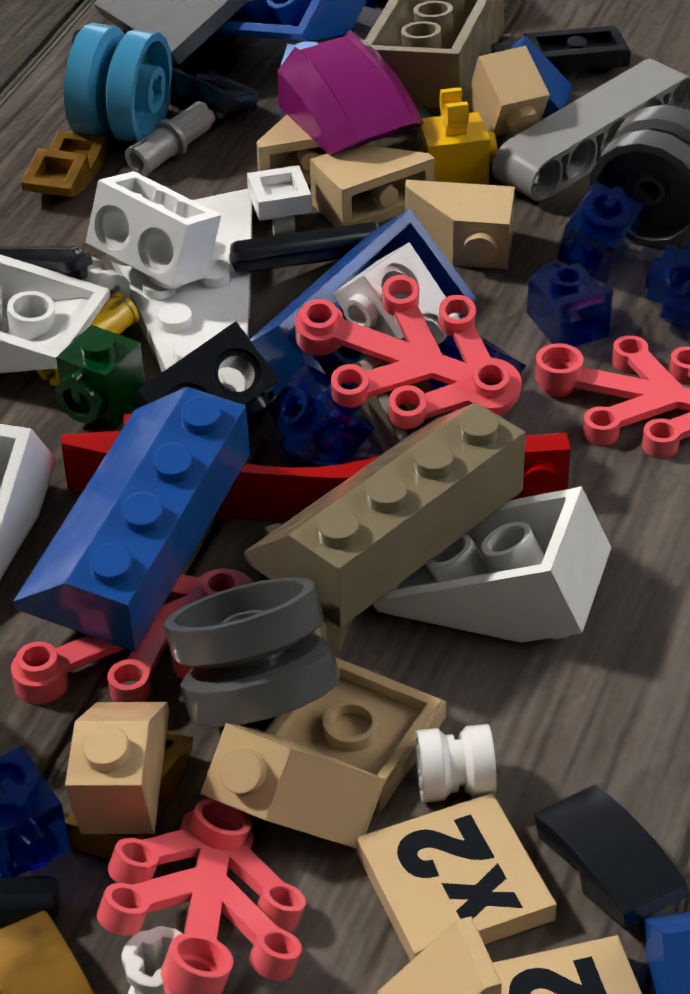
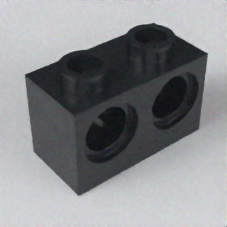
(200, 372)

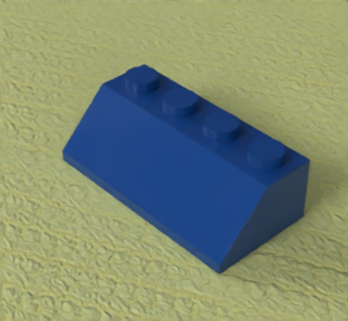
(294, 19)
(278, 338)
(140, 518)

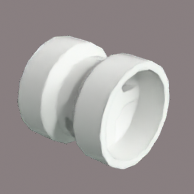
(451, 763)

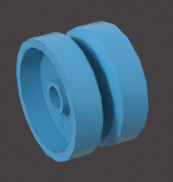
(117, 82)

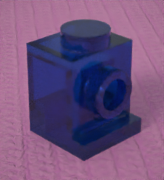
(565, 289)

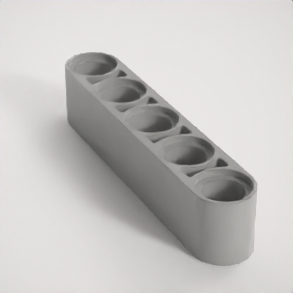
(573, 138)

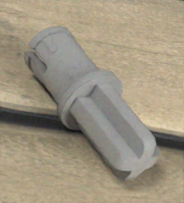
(169, 138)

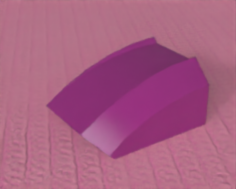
(344, 94)

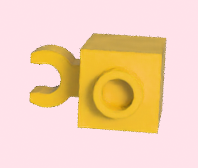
(457, 141)

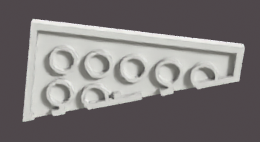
(190, 315)

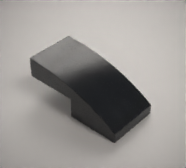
(615, 855)

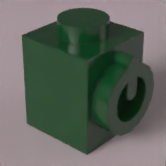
(99, 377)

